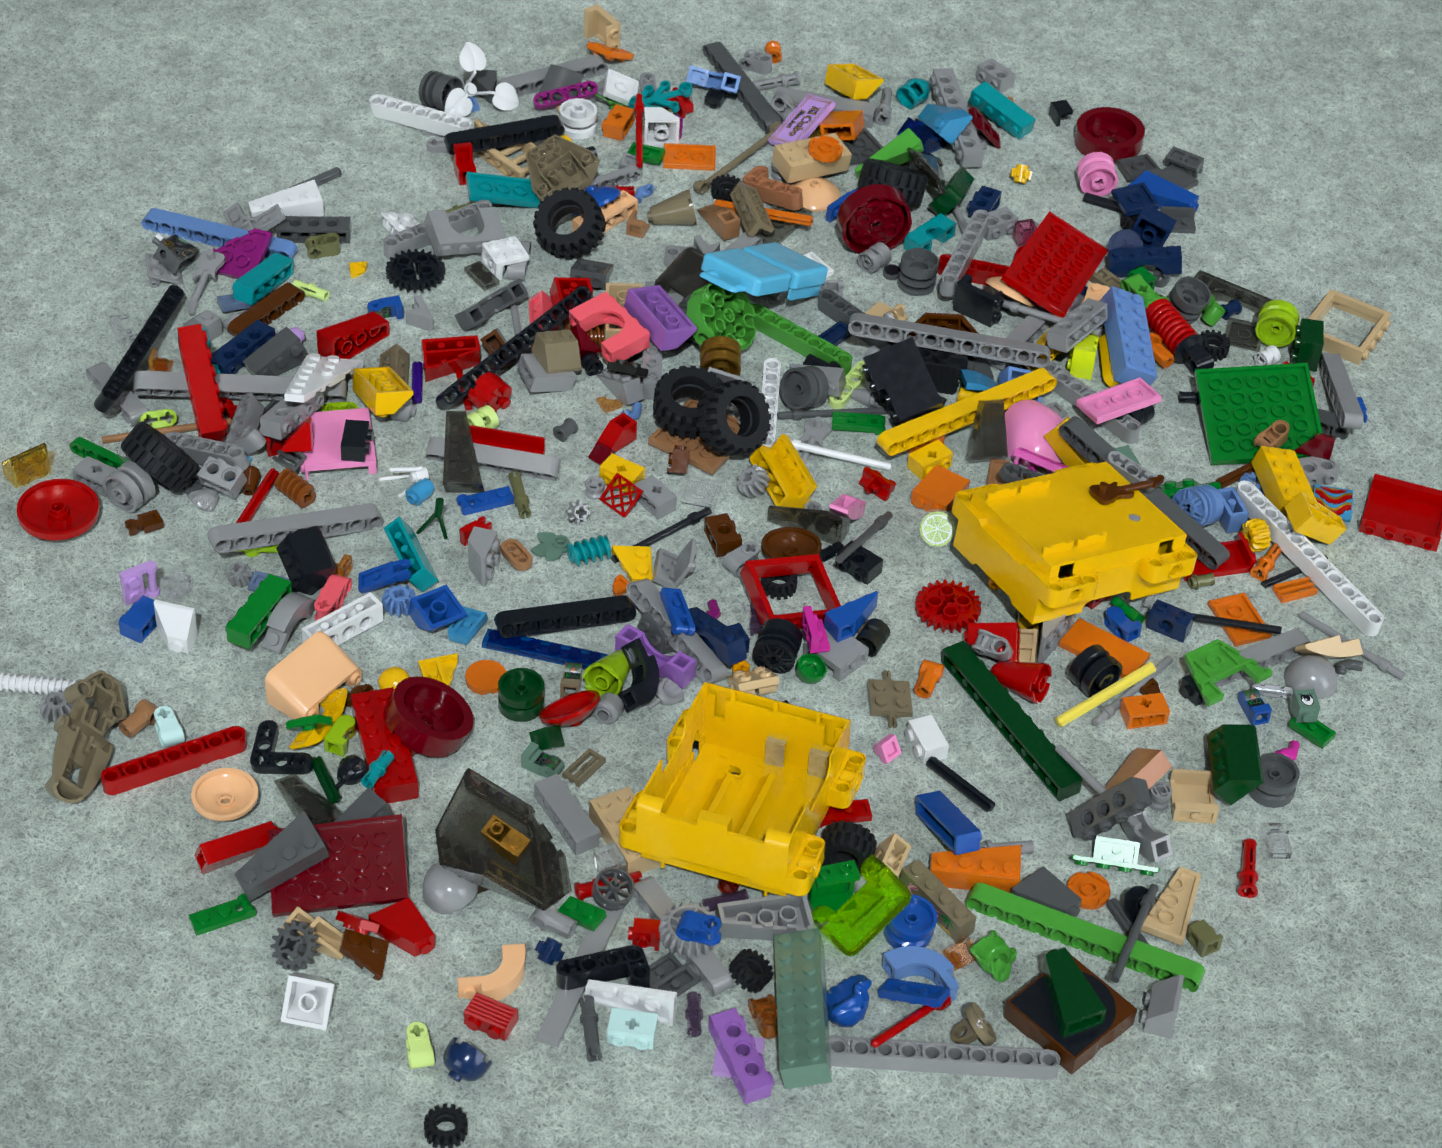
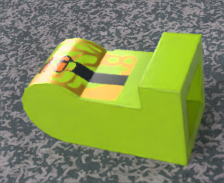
(339, 734)

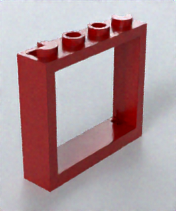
(783, 566)

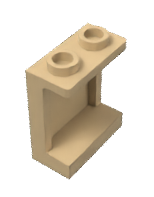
(602, 25)
(1193, 796)

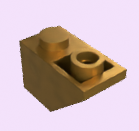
(505, 839)

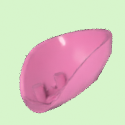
(1025, 427)

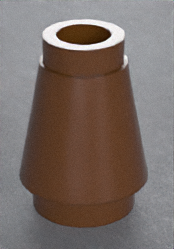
(252, 475)

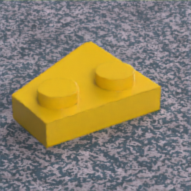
(635, 561)
(439, 668)

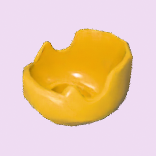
(392, 677)

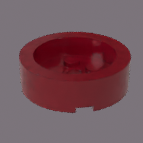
(1109, 123)
(869, 206)
(441, 707)

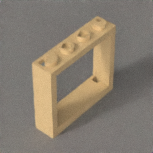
(1358, 308)

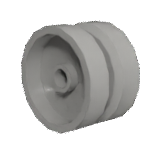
(129, 487)

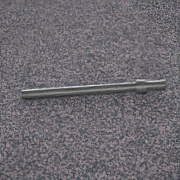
(798, 414)
(879, 523)
(1146, 904)

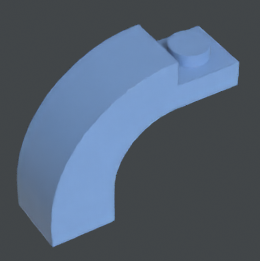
(707, 79)
(920, 962)

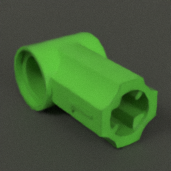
(1213, 312)

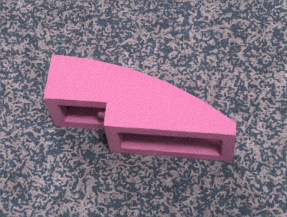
(848, 507)

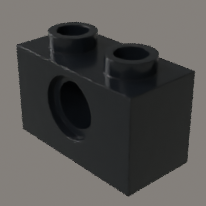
(861, 564)

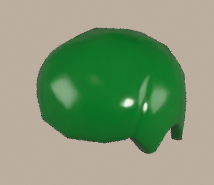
(810, 668)

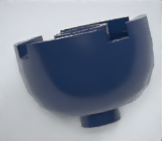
(464, 1062)

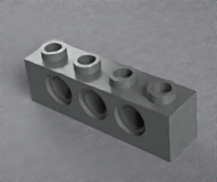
(301, 227)
(1110, 808)

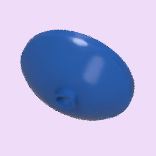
(602, 194)

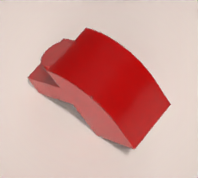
(463, 161)

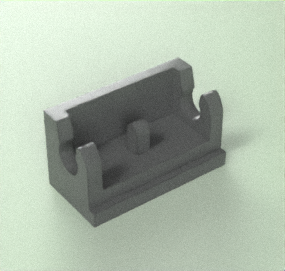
(1186, 160)

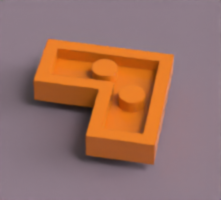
(610, 53)

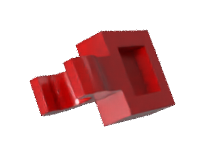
(466, 530)

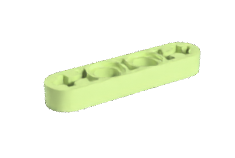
(856, 373)

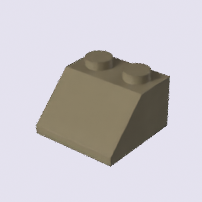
(557, 351)

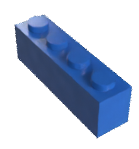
(948, 822)

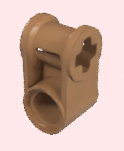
(1271, 437)

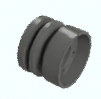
(436, 87)
(918, 271)
(1190, 297)

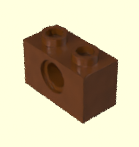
(722, 534)

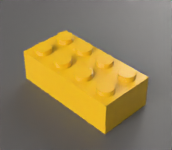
(1280, 476)

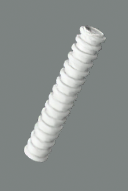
(33, 684)

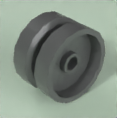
(804, 387)
(1280, 781)

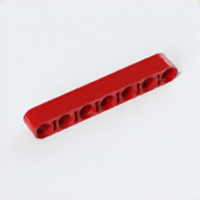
(173, 760)

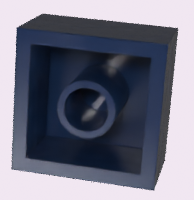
(1153, 226)

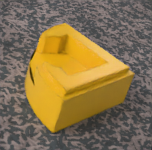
(357, 268)

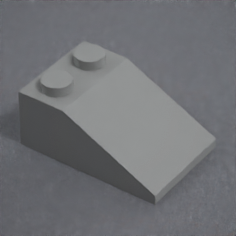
(1051, 634)

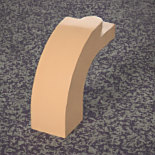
(500, 982)

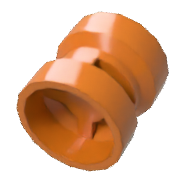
(774, 49)

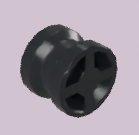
(592, 364)

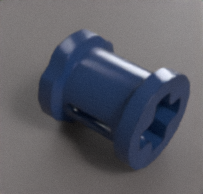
(1232, 308)

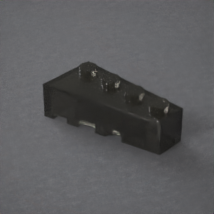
(461, 464)

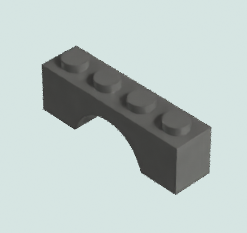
(491, 304)

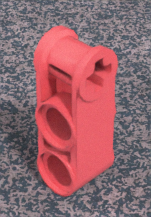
(332, 595)

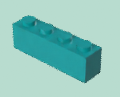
(1002, 110)
(263, 278)
(408, 547)

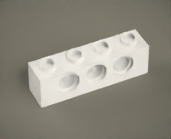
(348, 620)

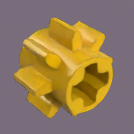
(1021, 174)

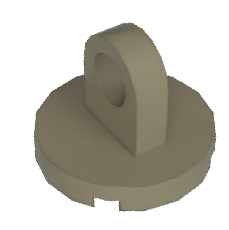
(975, 1027)

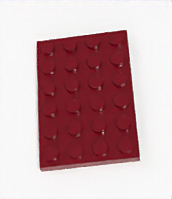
(362, 868)

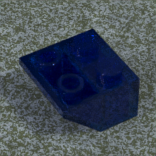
(930, 139)

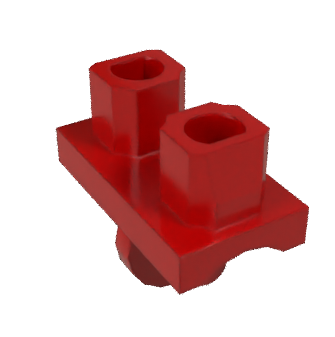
(685, 105)
(877, 484)

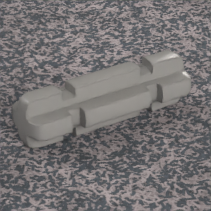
(1273, 690)

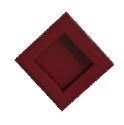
(600, 453)

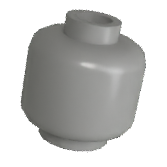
(404, 412)
(609, 708)

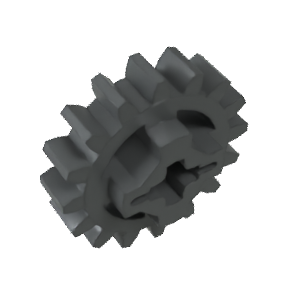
(303, 946)

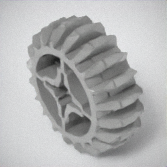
(668, 927)

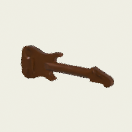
(1109, 493)

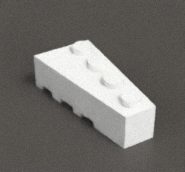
(294, 201)

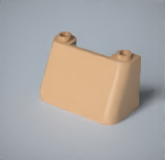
(309, 676)

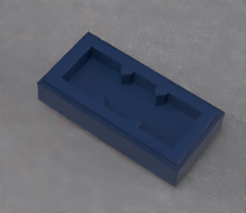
(836, 333)

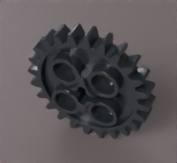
(402, 271)

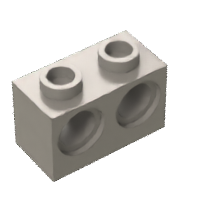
(995, 75)
(1000, 223)
(1320, 470)
(220, 480)

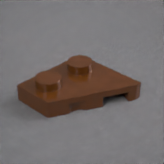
(365, 951)

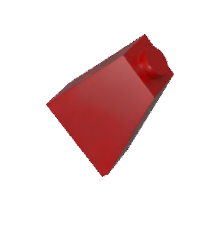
(1008, 630)
(404, 927)

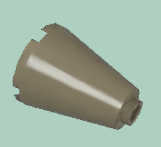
(673, 211)

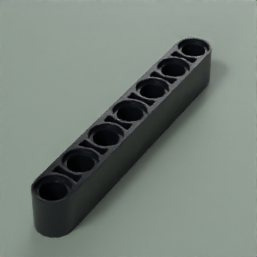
(506, 133)
(564, 616)

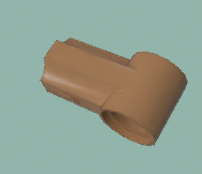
(139, 719)

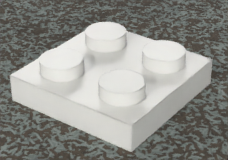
(619, 87)

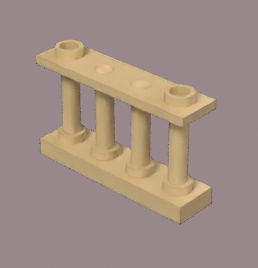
(505, 165)

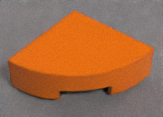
(619, 585)

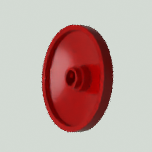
(57, 509)

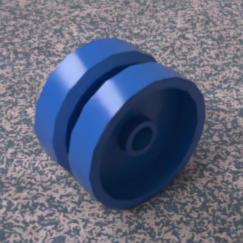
(912, 925)

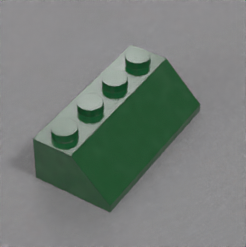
(1234, 761)

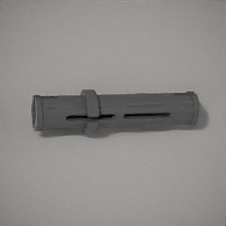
(589, 1021)

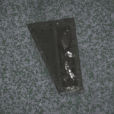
(989, 431)

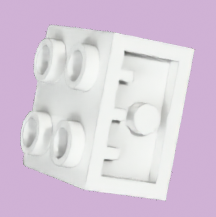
(501, 253)

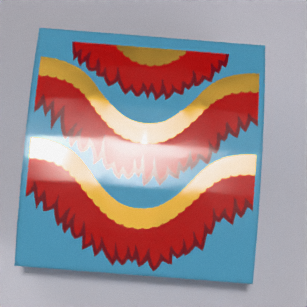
(1335, 499)

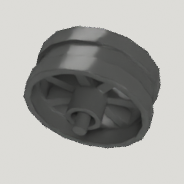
(613, 889)

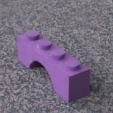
(678, 668)

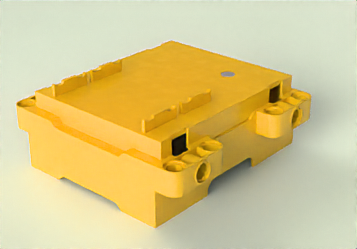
(1048, 521)

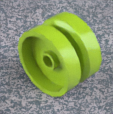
(1277, 323)

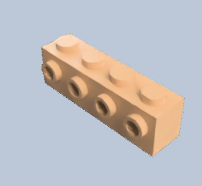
(614, 211)

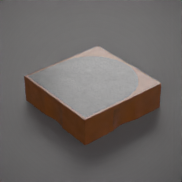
(1035, 1018)

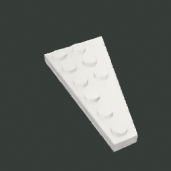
(316, 374)

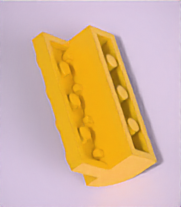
(790, 479)

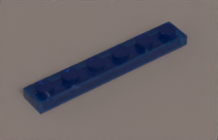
(540, 649)

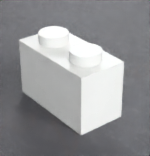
(926, 738)

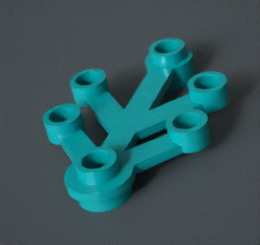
(658, 97)

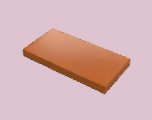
(1085, 634)

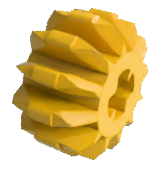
(1257, 534)

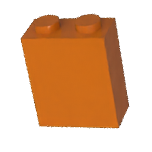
(843, 123)
(938, 489)

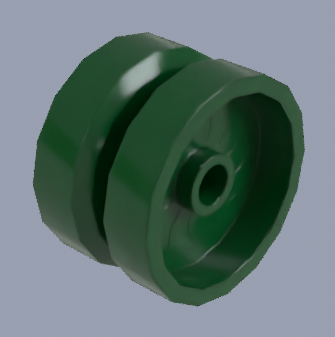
(521, 694)

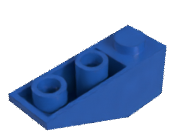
(848, 618)

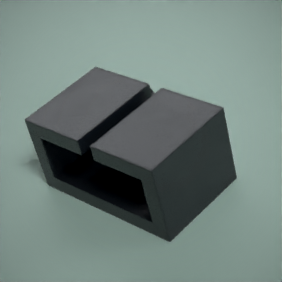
(355, 440)

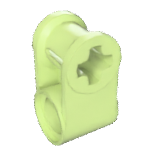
(418, 1046)

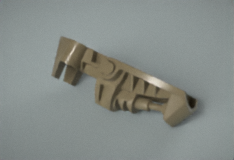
(82, 735)

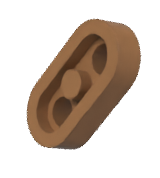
(519, 558)

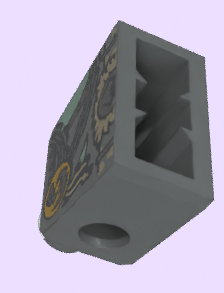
(175, 252)

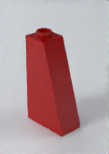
(232, 847)

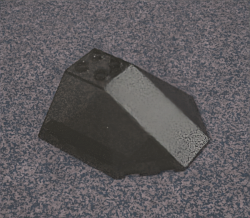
(538, 876)

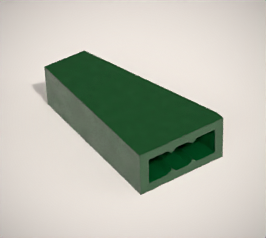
(1071, 995)

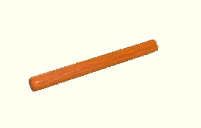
(777, 215)

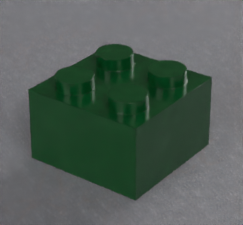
(1308, 343)

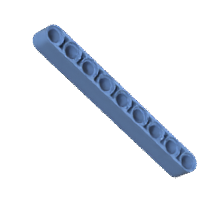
(207, 231)

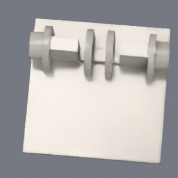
(397, 222)

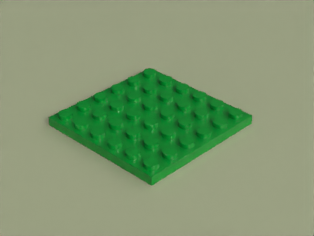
(1248, 400)

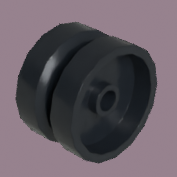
(1095, 670)

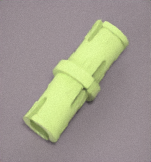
(320, 293)

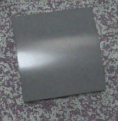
(560, 77)
(671, 975)

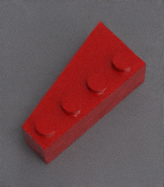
(352, 336)

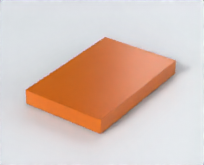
(689, 156)
(1238, 608)

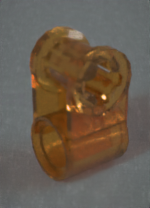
(765, 1016)

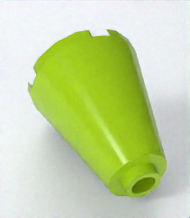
(607, 673)

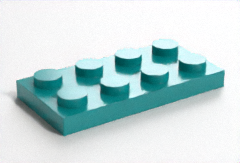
(501, 190)

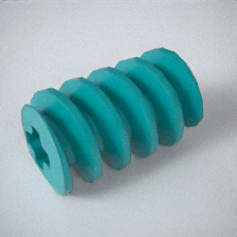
(589, 549)

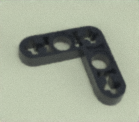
(271, 757)

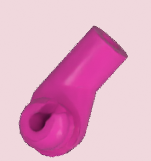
(1291, 751)

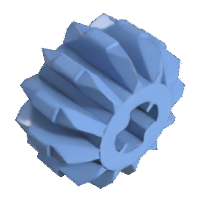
(397, 600)

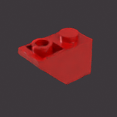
(619, 432)

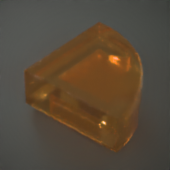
(608, 404)

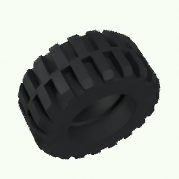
(906, 180)
(558, 206)
(675, 385)
(752, 412)
(159, 456)

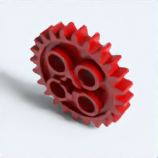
(948, 606)

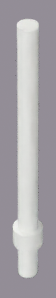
(840, 455)

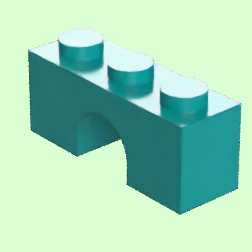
(937, 228)

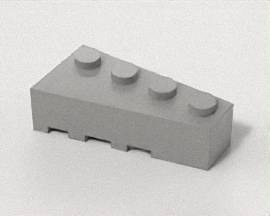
(764, 917)

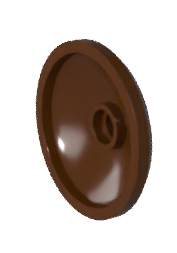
(790, 542)

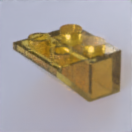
(27, 466)

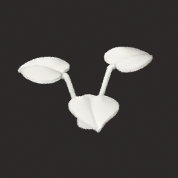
(458, 101)

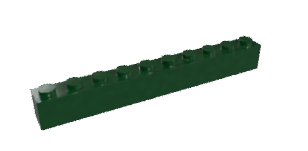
(1011, 721)

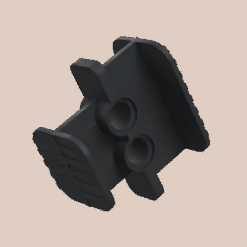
(943, 367)

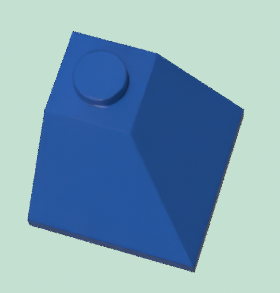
(435, 609)

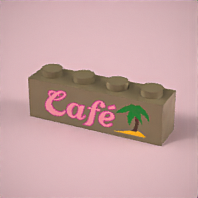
(951, 912)

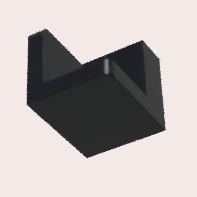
(1059, 109)

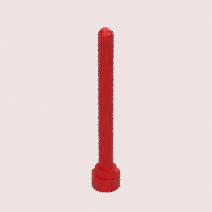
(907, 1022)

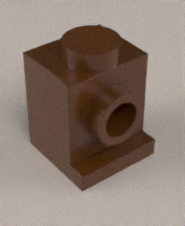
(679, 460)

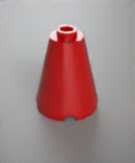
(1024, 678)

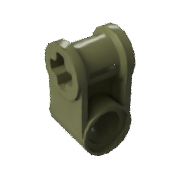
(325, 245)

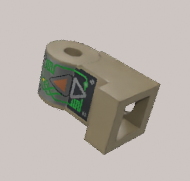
(571, 678)

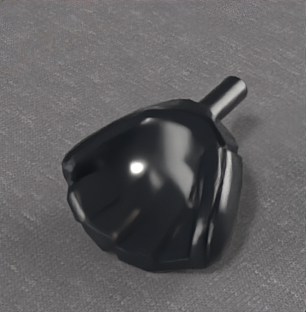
(350, 770)

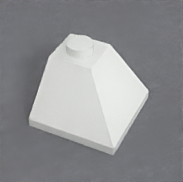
(176, 625)
(307, 1001)

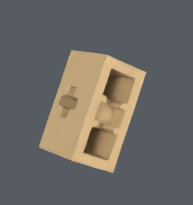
(893, 852)

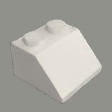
(660, 127)

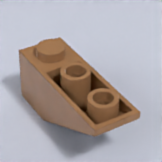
(722, 220)

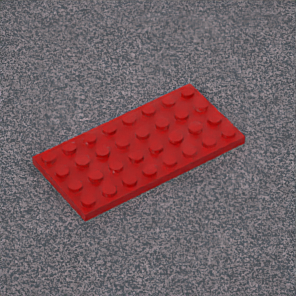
(1054, 265)

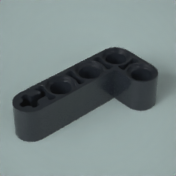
(605, 966)

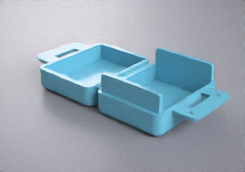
(764, 271)

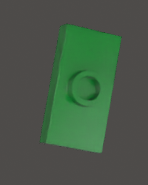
(309, 723)

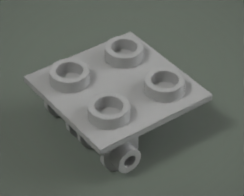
(157, 271)

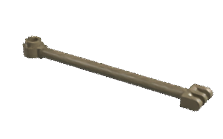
(704, 185)

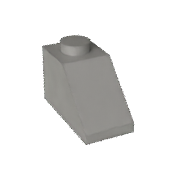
(208, 321)

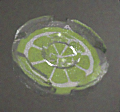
(937, 528)

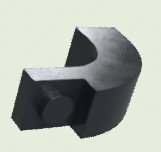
(644, 673)

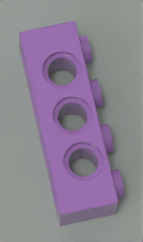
(749, 1086)

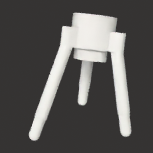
(415, 474)

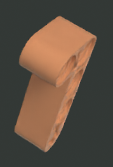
(774, 191)

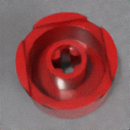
(490, 391)

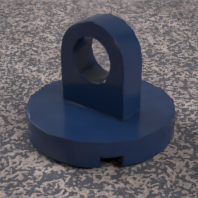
(1125, 240)

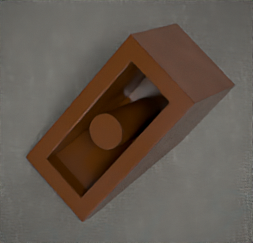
(494, 341)

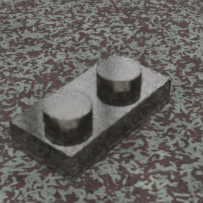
(481, 276)

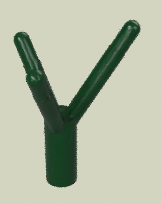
(438, 514)

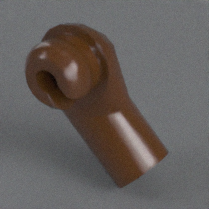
(358, 689)

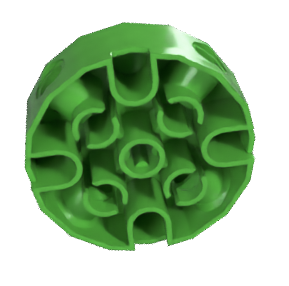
(721, 314)

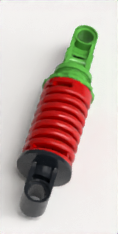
(1170, 325)

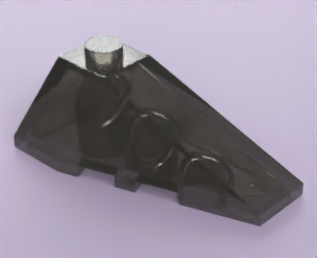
(931, 166)
(305, 798)

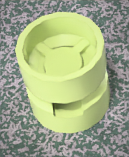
(484, 417)

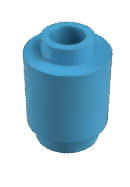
(419, 491)

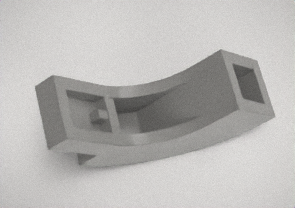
(284, 618)
(1153, 843)

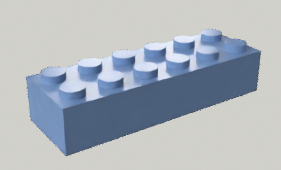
(1128, 337)

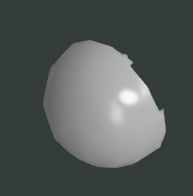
(1312, 673)
(446, 891)

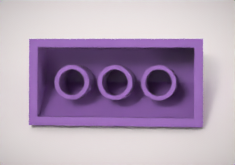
(660, 316)

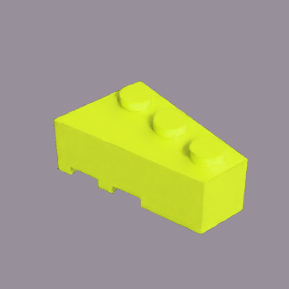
(1083, 357)

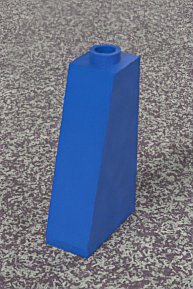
(1166, 192)

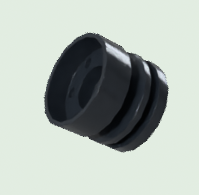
(777, 645)

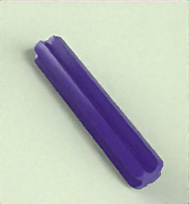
(417, 382)

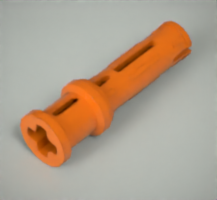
(1266, 559)

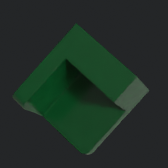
(548, 737)

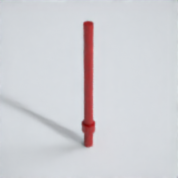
(639, 109)

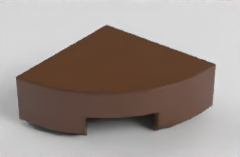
(1150, 687)

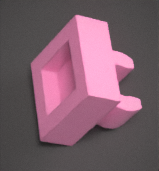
(887, 748)

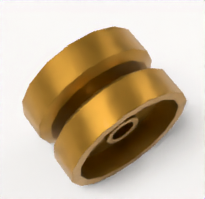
(722, 354)

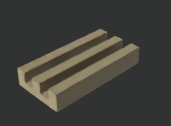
(580, 777)

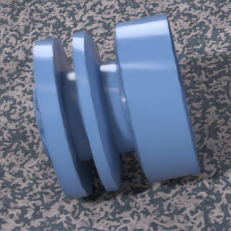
(1201, 502)

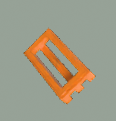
(1293, 587)

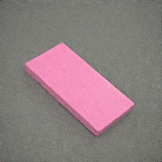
(1118, 400)

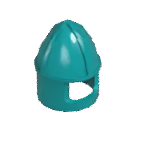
(913, 92)

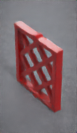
(610, 487)

